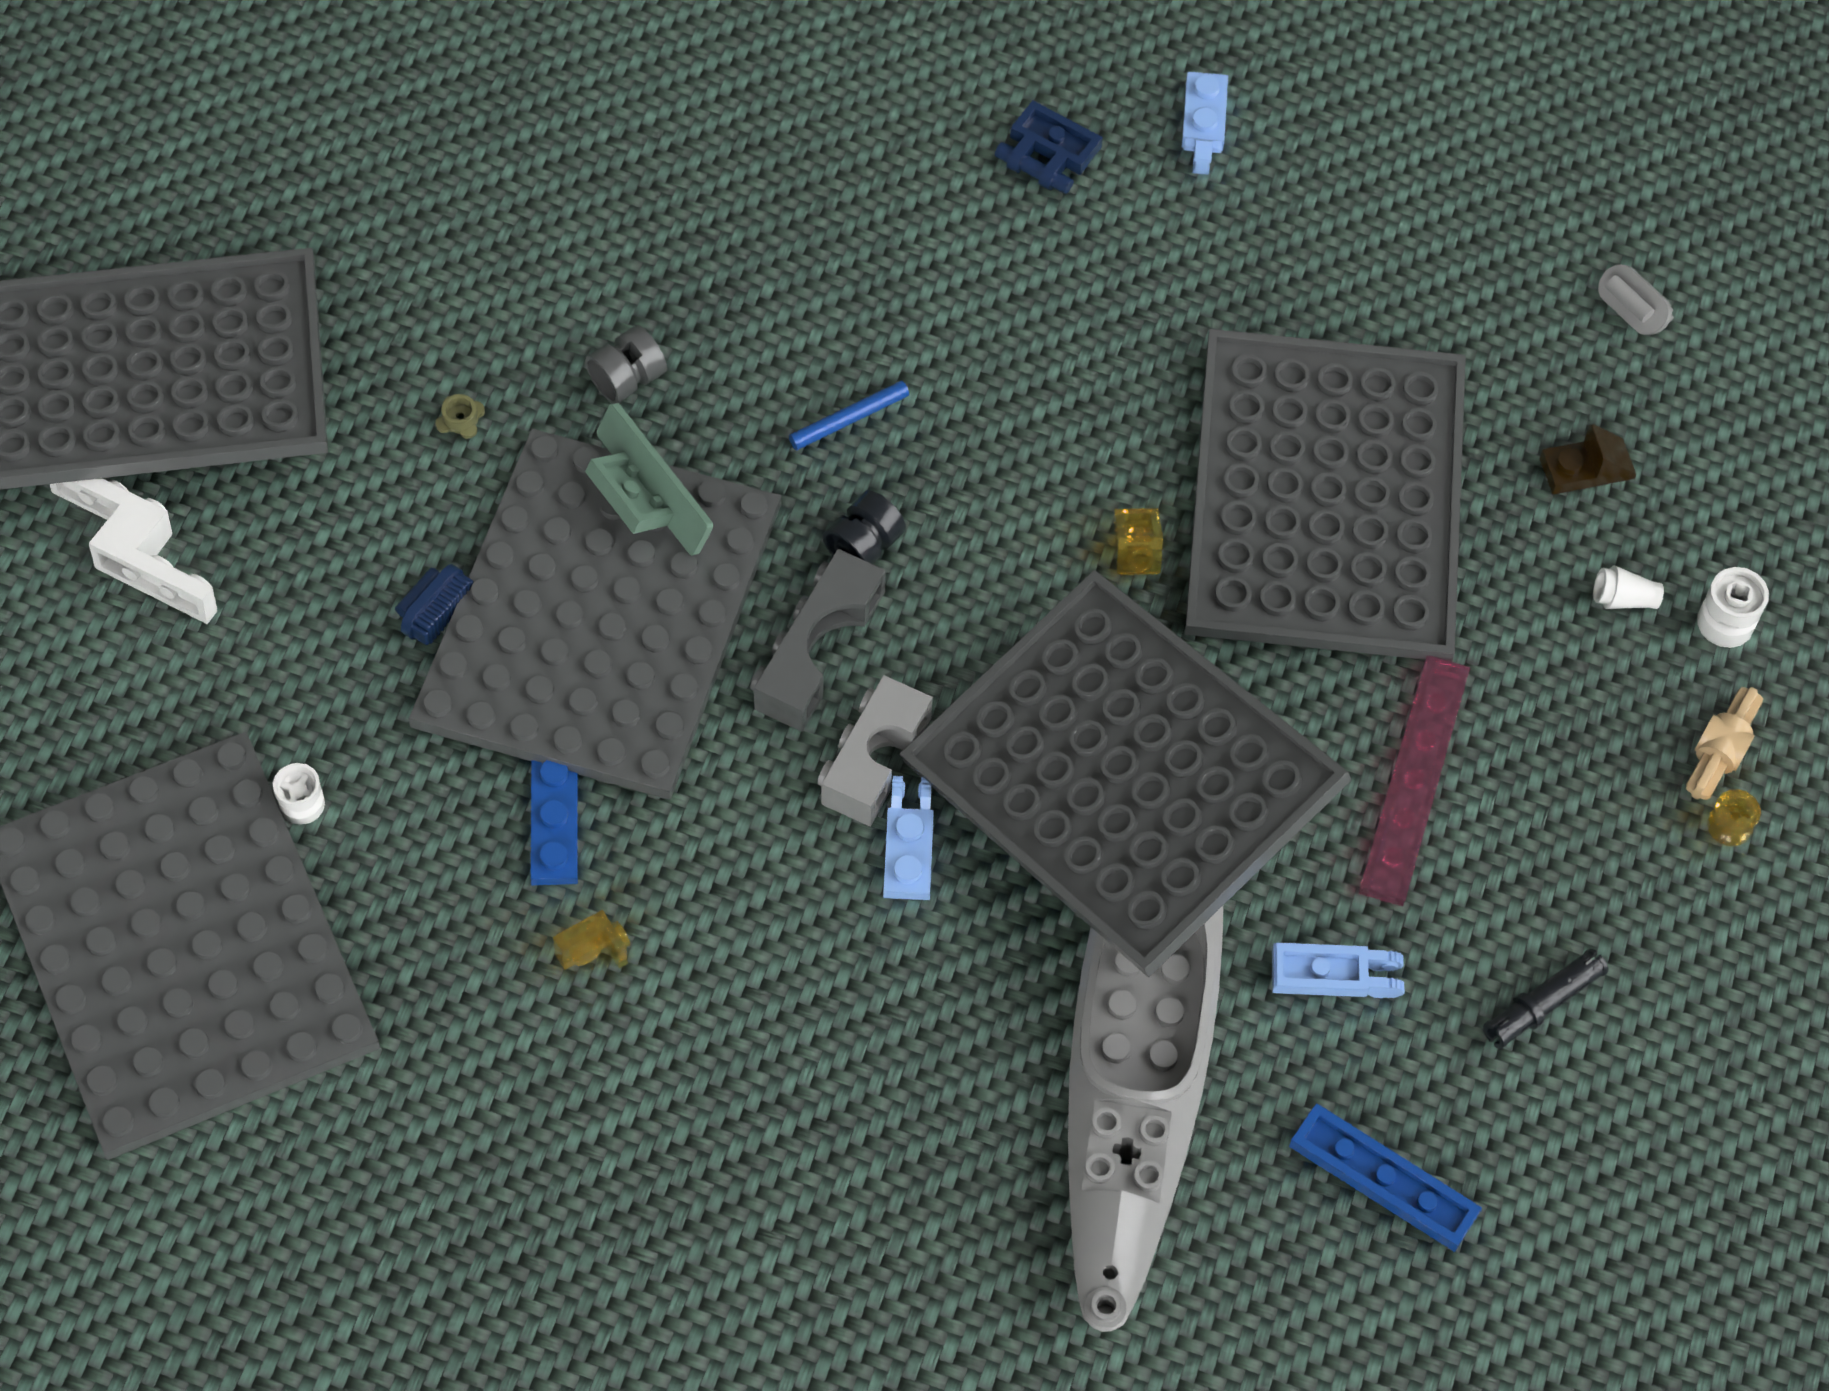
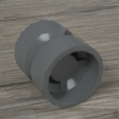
(631, 361)

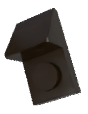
(1587, 464)

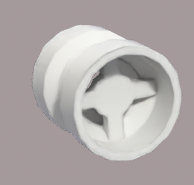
(293, 784)

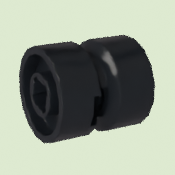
(867, 529)

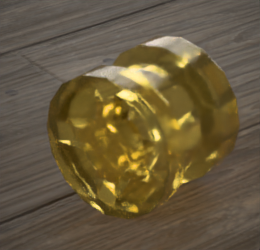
(1729, 828)

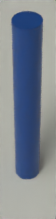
(848, 415)

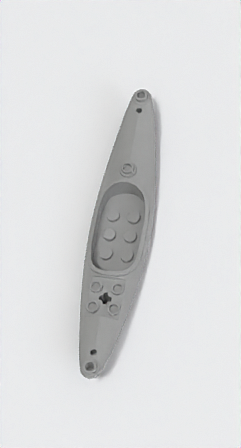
(1136, 1097)

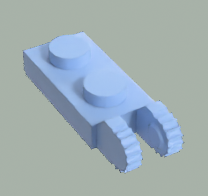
(908, 845)
(1334, 970)

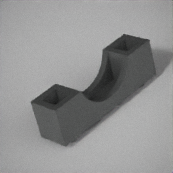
(842, 596)

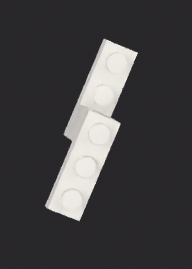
(131, 542)

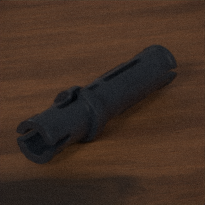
(1531, 1008)

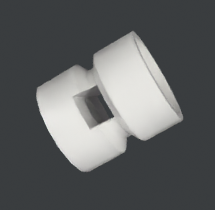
(1732, 607)

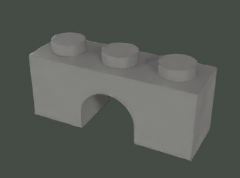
(889, 717)

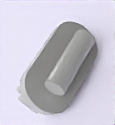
(1635, 300)

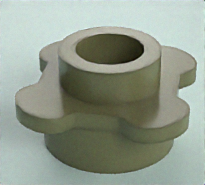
(460, 406)

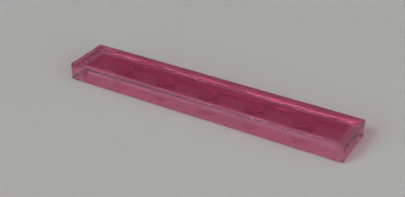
(1414, 781)

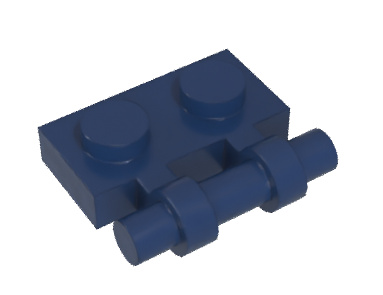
(1054, 137)

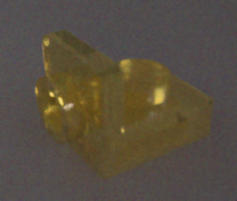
(1138, 541)
(587, 938)

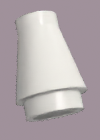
(1624, 589)

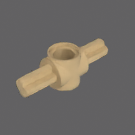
(1724, 743)

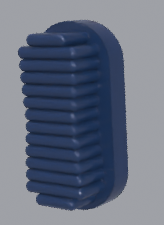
(432, 603)

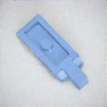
(1204, 117)

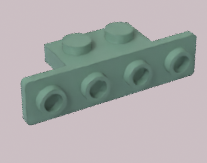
(643, 485)

